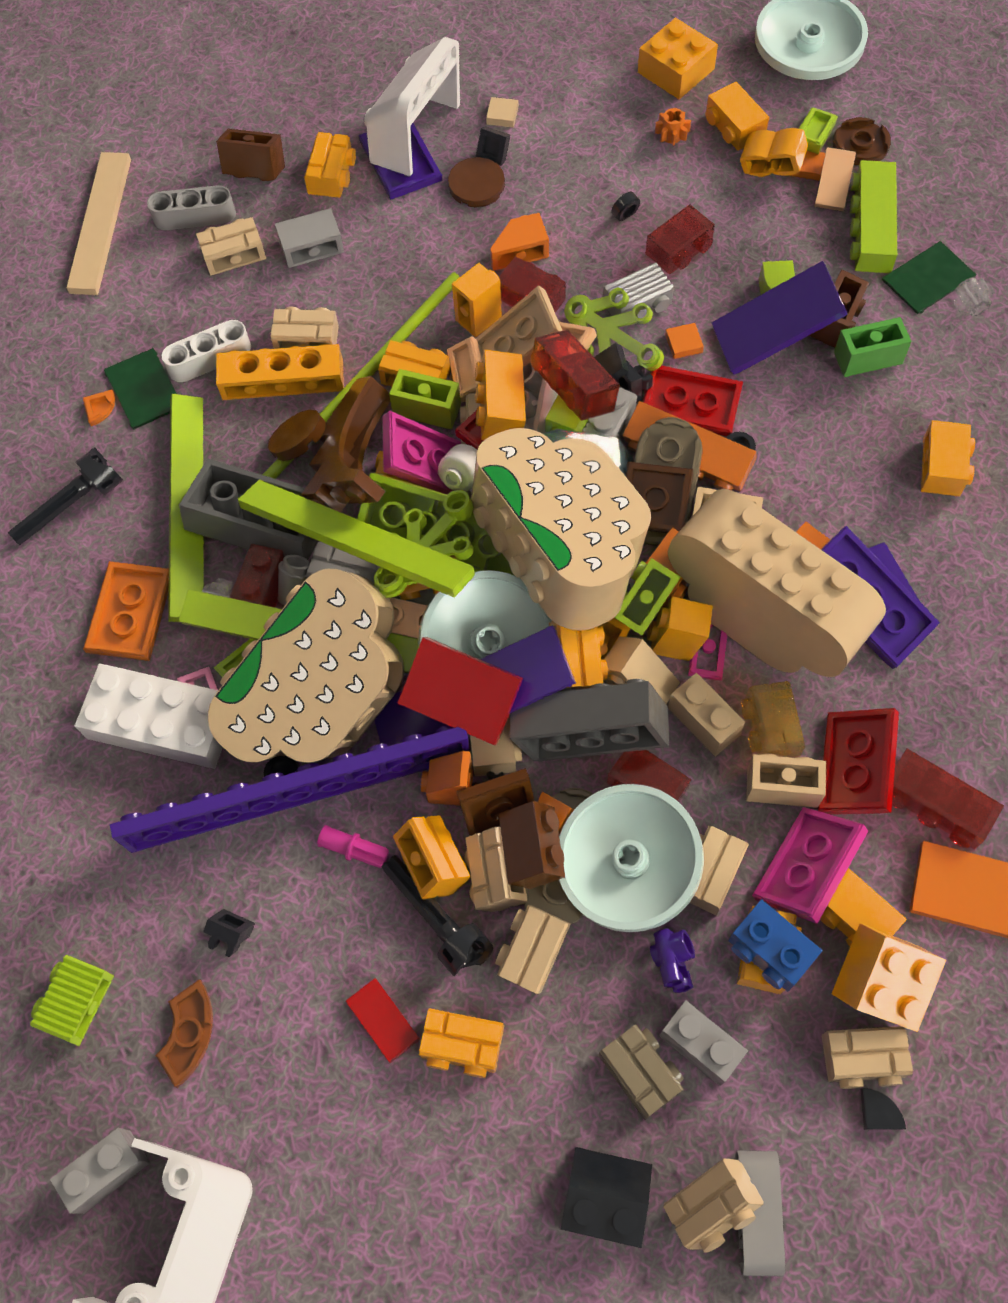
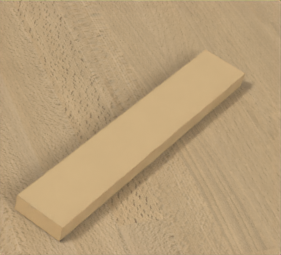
(99, 224)

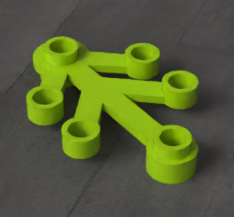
(608, 327)
(458, 508)

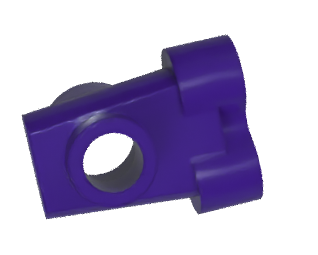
(670, 954)

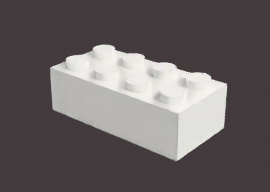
(149, 715)

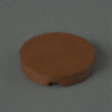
(850, 138)
(476, 182)
(295, 433)

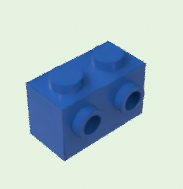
(774, 946)

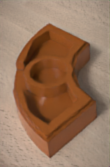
(189, 1033)

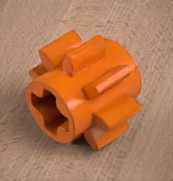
(672, 126)

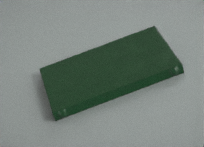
(928, 277)
(141, 387)

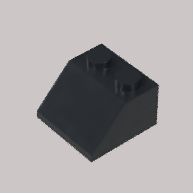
(607, 1197)

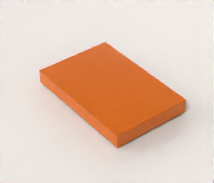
(128, 611)
(961, 889)

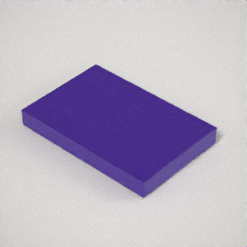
(424, 168)

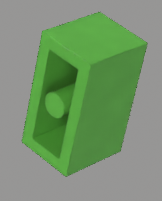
(872, 347)

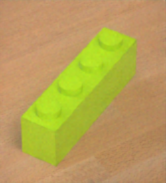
(874, 216)

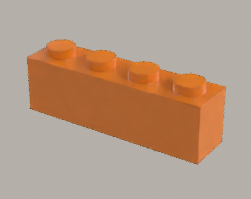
(722, 458)

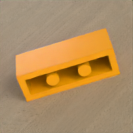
(499, 393)

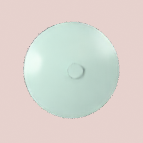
(811, 37)
(484, 615)
(631, 858)

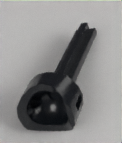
(94, 474)
(459, 943)

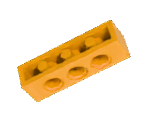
(259, 374)

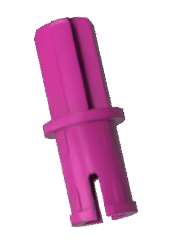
(352, 846)

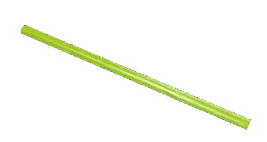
(373, 364)

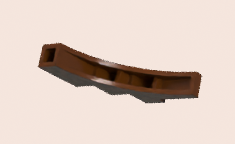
(340, 459)

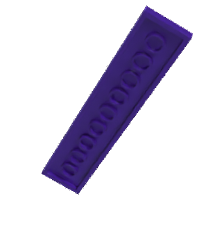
(283, 792)

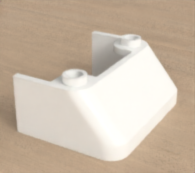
(426, 76)
(205, 1233)

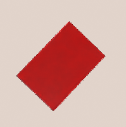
(696, 398)
(460, 690)
(860, 761)

